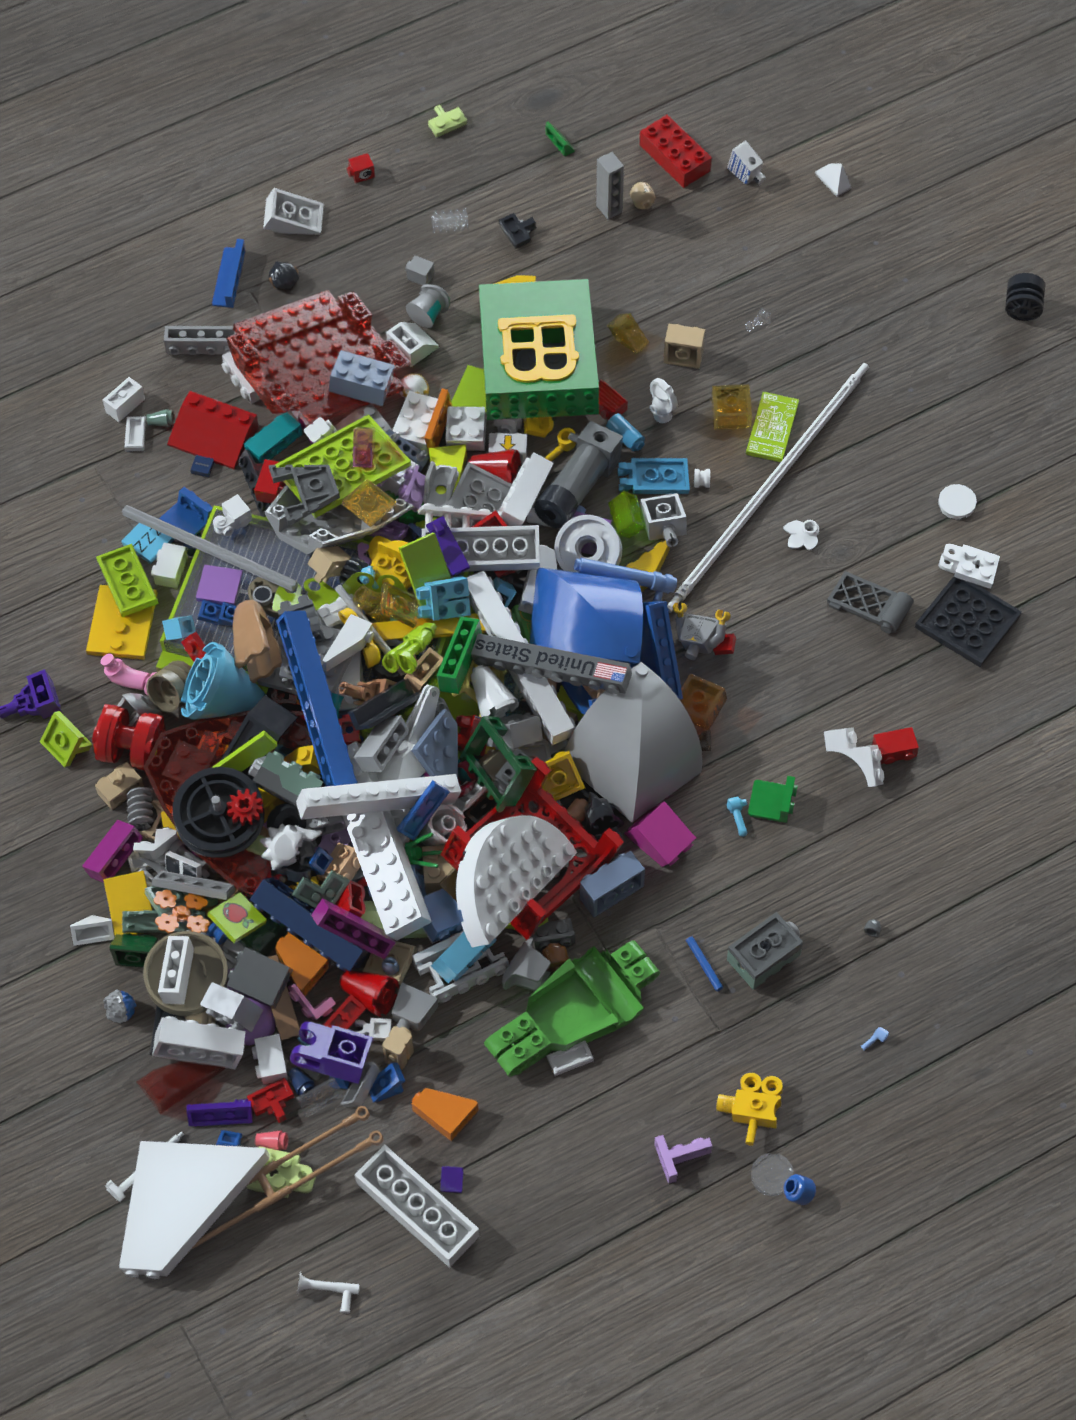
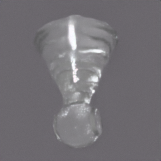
(762, 317)

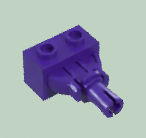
(35, 698)

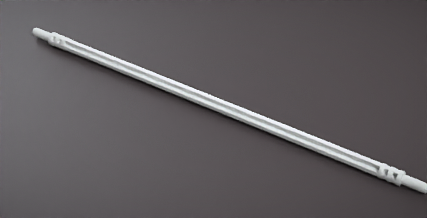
(767, 487)

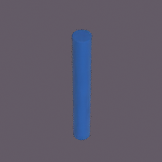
(704, 963)

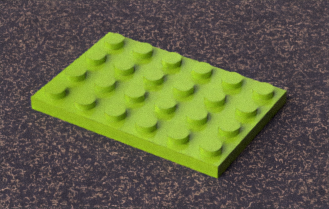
(337, 452)

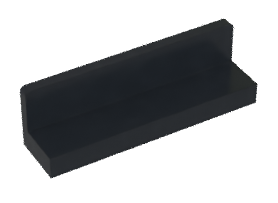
(383, 705)

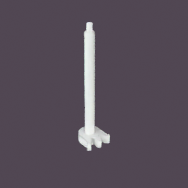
(117, 1192)

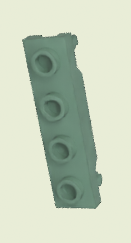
(145, 922)

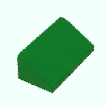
(558, 140)

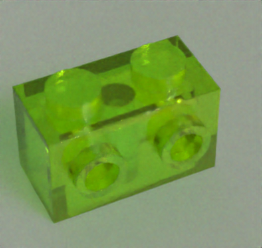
(626, 514)

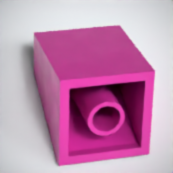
(661, 834)

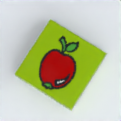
(237, 917)

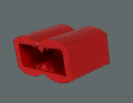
(352, 899)

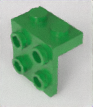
(772, 800)

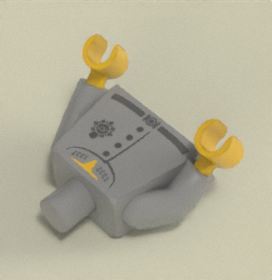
(698, 632)

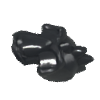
(601, 817)

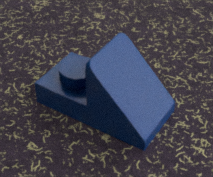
(387, 1083)

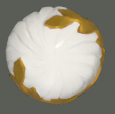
(414, 383)

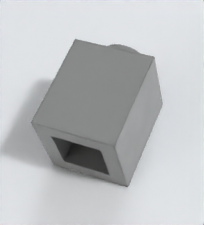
(420, 270)

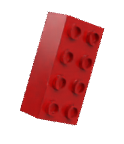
(675, 151)

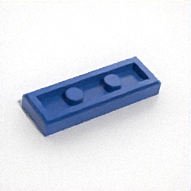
(423, 810)

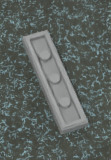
(193, 885)

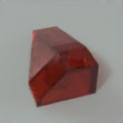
(175, 1081)

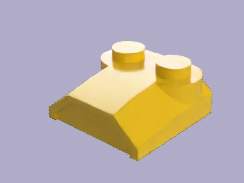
(564, 776)

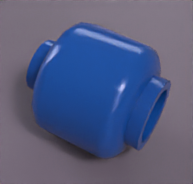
(799, 1189)

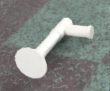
(345, 1288)

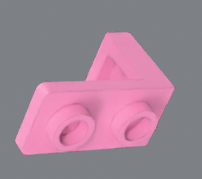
(322, 1009)

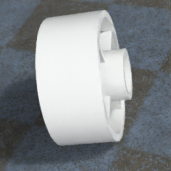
(583, 530)

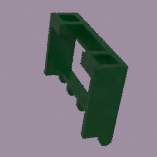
(524, 768)

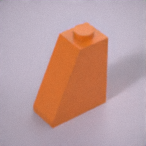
(306, 963)
(444, 1111)

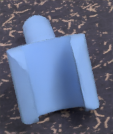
(880, 1034)

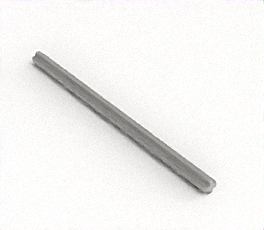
(210, 548)

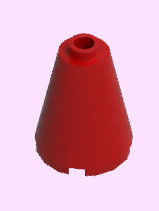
(500, 463)
(372, 990)

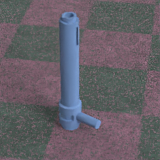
(654, 581)

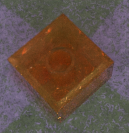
(702, 700)

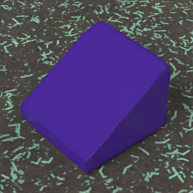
(452, 1179)

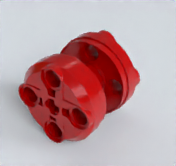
(114, 735)

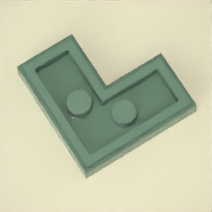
(330, 889)

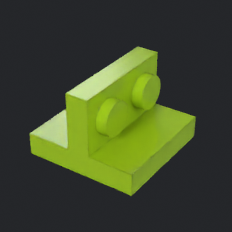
(64, 739)

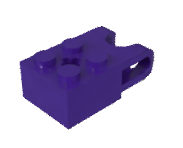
(332, 1051)

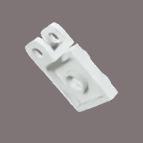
(963, 564)

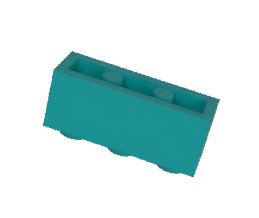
(274, 438)

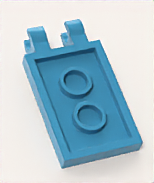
(655, 476)

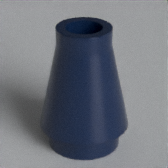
(300, 1081)

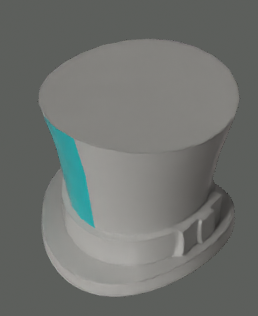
(428, 305)

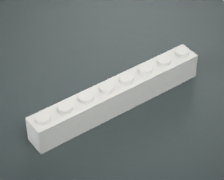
(371, 796)

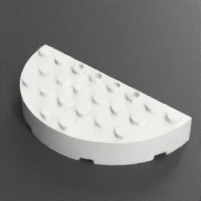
(504, 870)

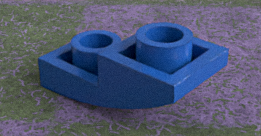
(216, 613)

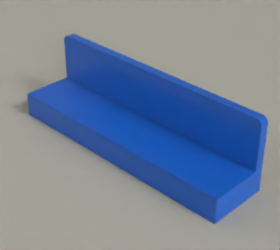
(229, 275)

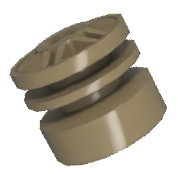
(167, 686)

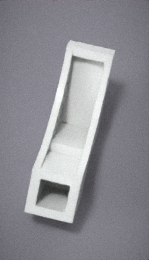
(865, 756)

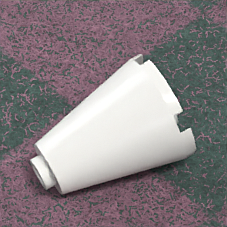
(491, 693)
(441, 825)

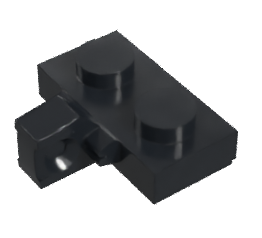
(517, 230)

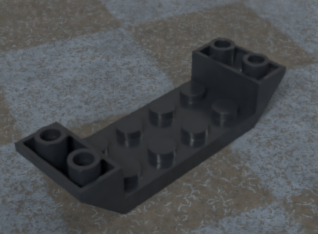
(266, 717)

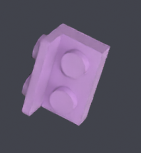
(413, 487)

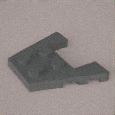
(314, 485)

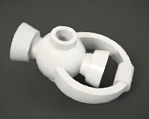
(663, 400)

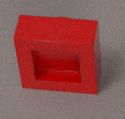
(726, 646)

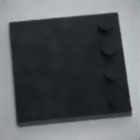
(968, 620)

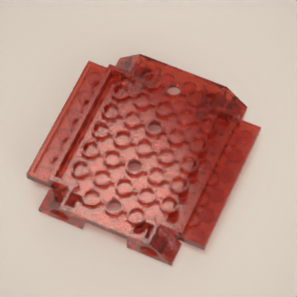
(306, 337)

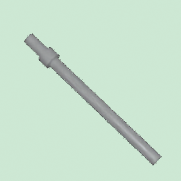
(377, 638)

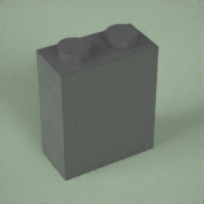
(259, 977)

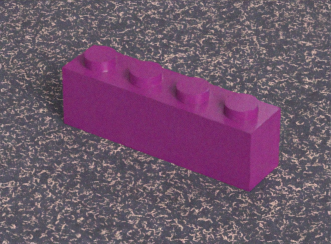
(353, 928)

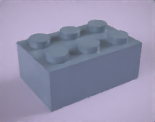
(361, 378)
(611, 883)

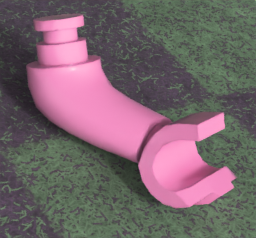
(123, 674)

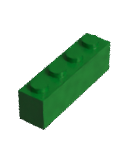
(458, 656)

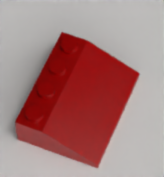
(212, 429)

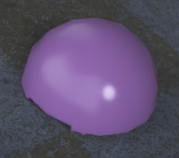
(265, 1025)

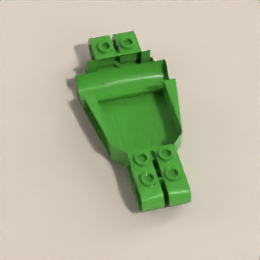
(575, 1005)

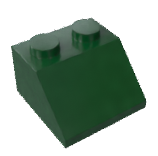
(131, 949)

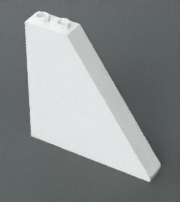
(178, 1198)

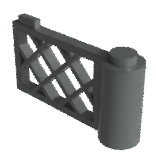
(889, 617)

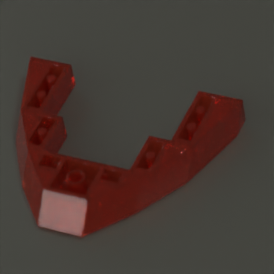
(198, 747)

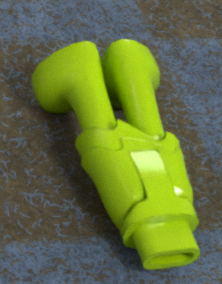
(413, 643)

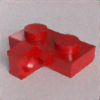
(272, 1099)

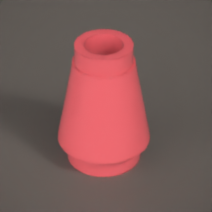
(273, 1140)

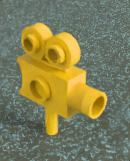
(751, 1106)

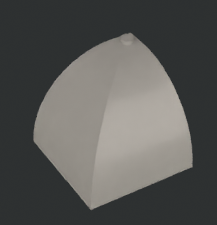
(636, 745)

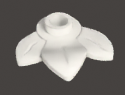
(800, 535)

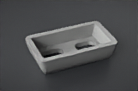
(357, 1093)

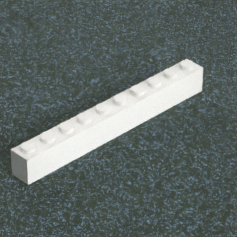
(536, 691)

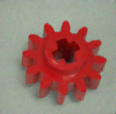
(244, 800)

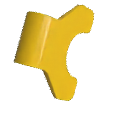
(388, 560)

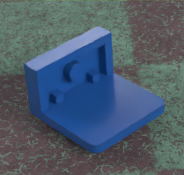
(188, 513)

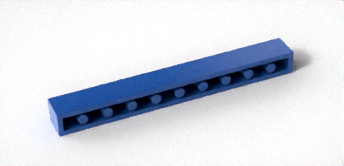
(315, 699)

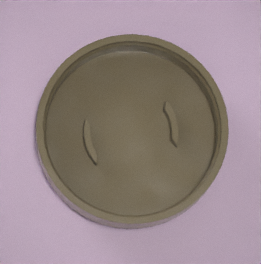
(207, 967)

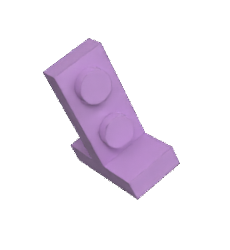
(679, 1154)

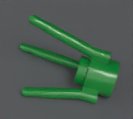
(415, 853)

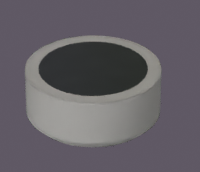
(262, 595)

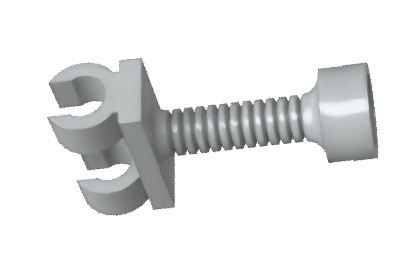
(180, 848)

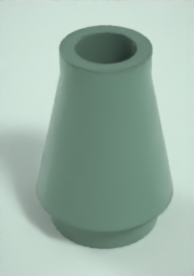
(162, 418)

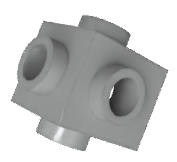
(508, 426)

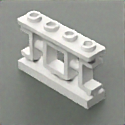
(473, 976)

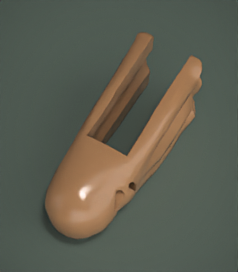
(254, 641)

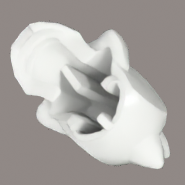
(284, 844)

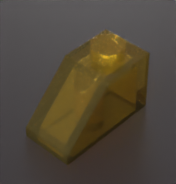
(628, 332)

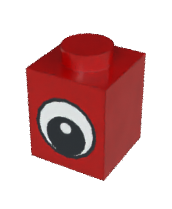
(361, 168)

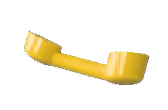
(564, 444)
(371, 652)

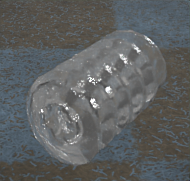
(449, 220)

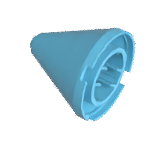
(218, 686)

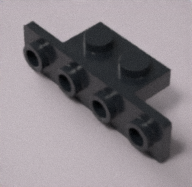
(251, 472)

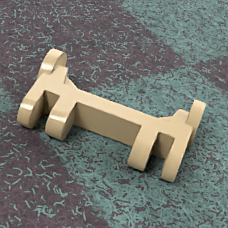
(150, 833)

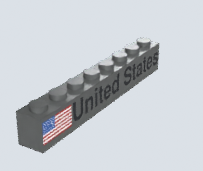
(551, 663)

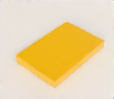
(126, 894)

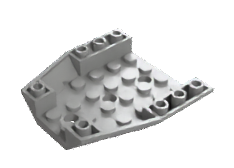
(327, 530)

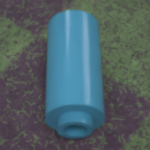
(631, 437)

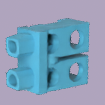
(444, 599)

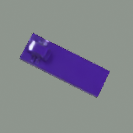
(450, 549)
(220, 1113)

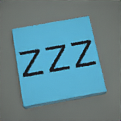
(146, 541)

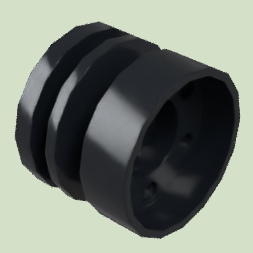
(1025, 296)

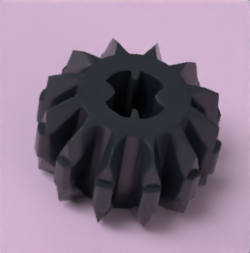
(351, 567)

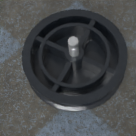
(203, 816)

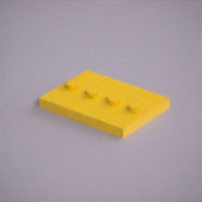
(117, 634)

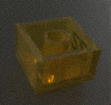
(731, 406)

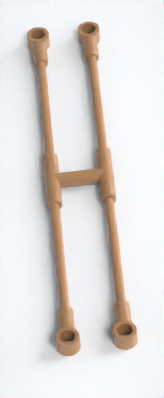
(274, 1197)

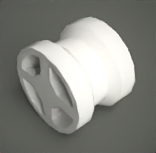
(702, 478)

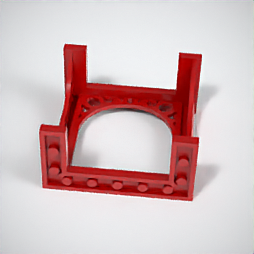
(597, 852)

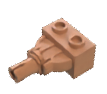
(366, 690)

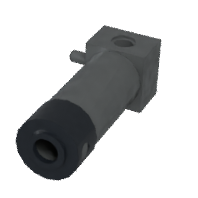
(595, 455)

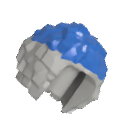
(119, 1006)

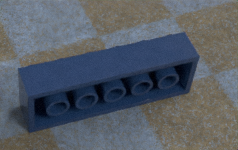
(284, 908)

